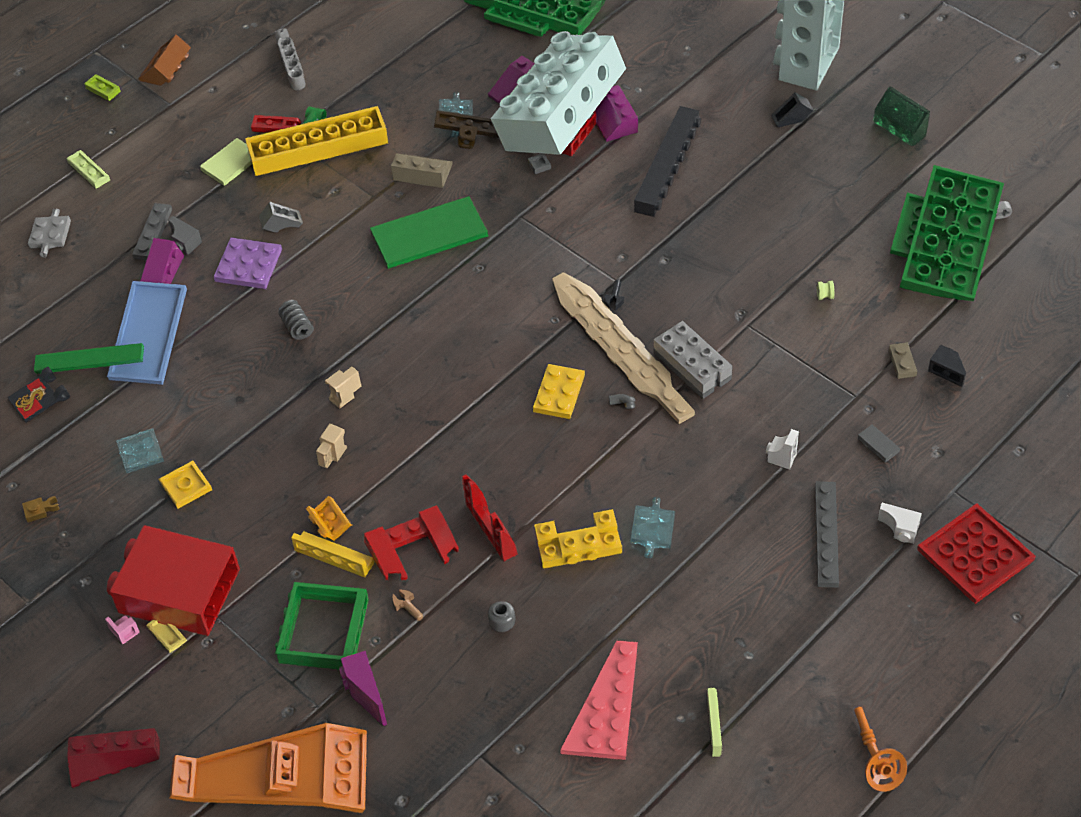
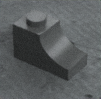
(277, 217)
(184, 235)

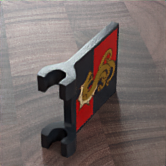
(37, 396)

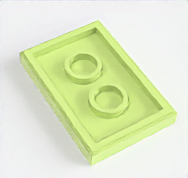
(228, 162)

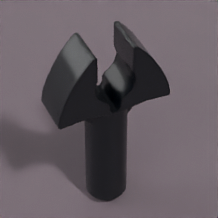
(614, 296)

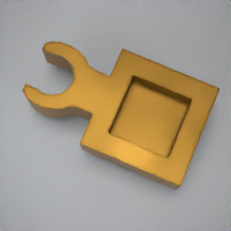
(37, 508)

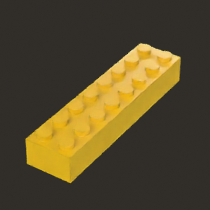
(316, 140)

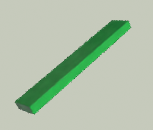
(90, 358)

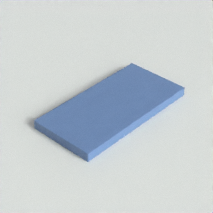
(149, 319)

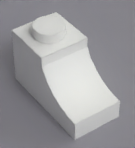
(783, 449)
(901, 521)

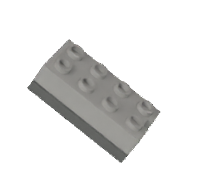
(692, 359)

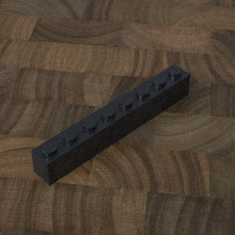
(667, 161)

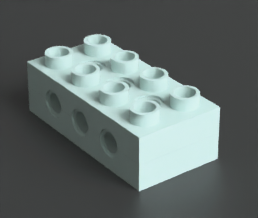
(809, 40)
(558, 93)

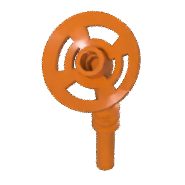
(881, 764)

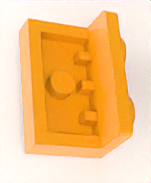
(329, 518)

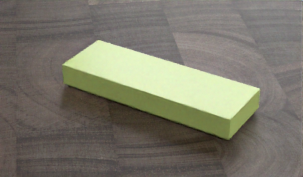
(88, 169)
(714, 722)

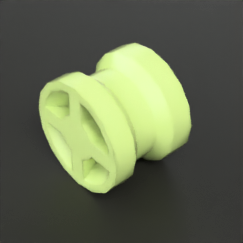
(825, 290)

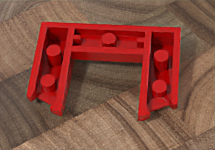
(489, 523)
(383, 542)

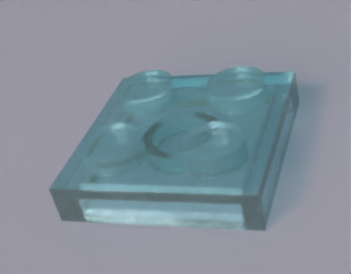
(140, 450)

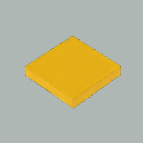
(185, 484)

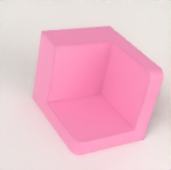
(123, 629)

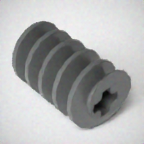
(295, 320)

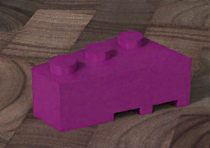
(162, 262)

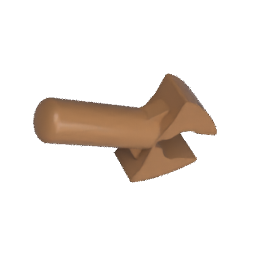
(408, 596)

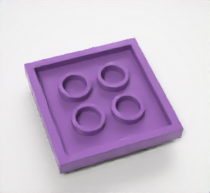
(248, 263)

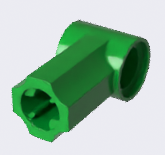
(314, 114)

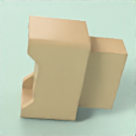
(343, 386)
(331, 445)

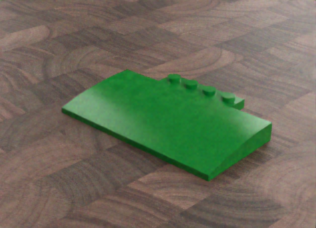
(540, 15)
(947, 233)

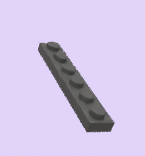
(826, 534)

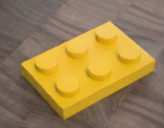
(559, 391)

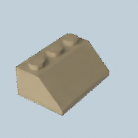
(420, 170)

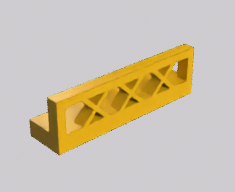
(332, 553)

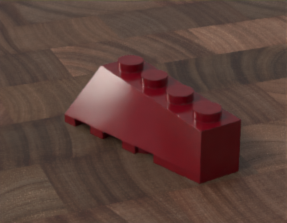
(109, 753)

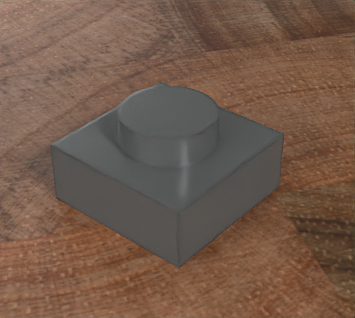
(539, 163)

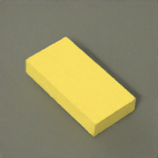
(167, 634)

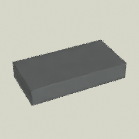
(878, 443)

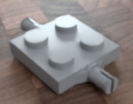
(49, 232)

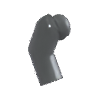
(622, 398)

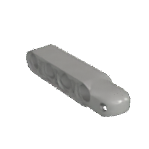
(290, 59)

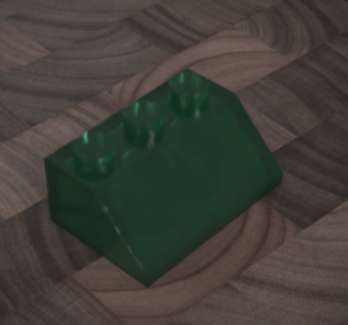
(902, 116)

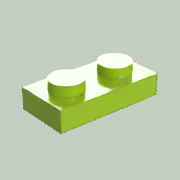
(102, 87)

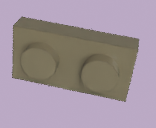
(902, 360)

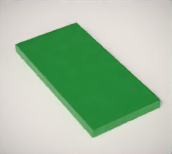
(428, 232)

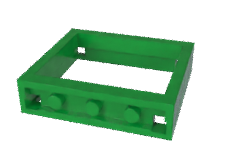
(325, 593)

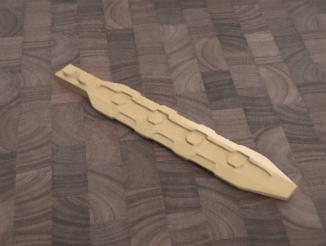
(620, 345)

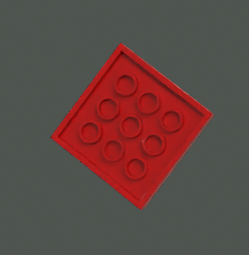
(976, 553)

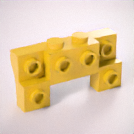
(578, 544)

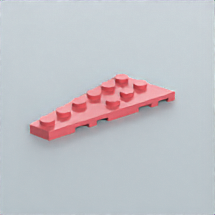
(605, 716)

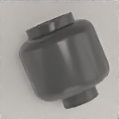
(501, 616)

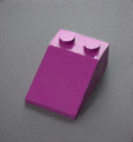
(509, 78)
(360, 681)

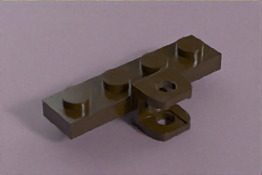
(466, 125)

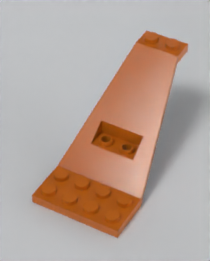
(321, 770)

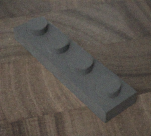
(153, 229)

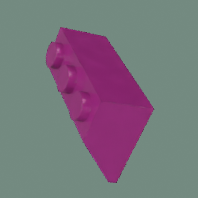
(615, 115)

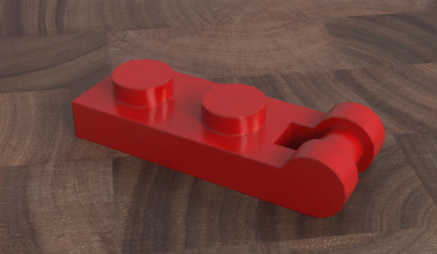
(273, 123)

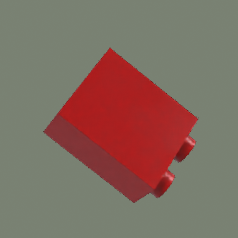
(174, 579)

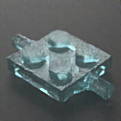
(456, 106)
(652, 527)

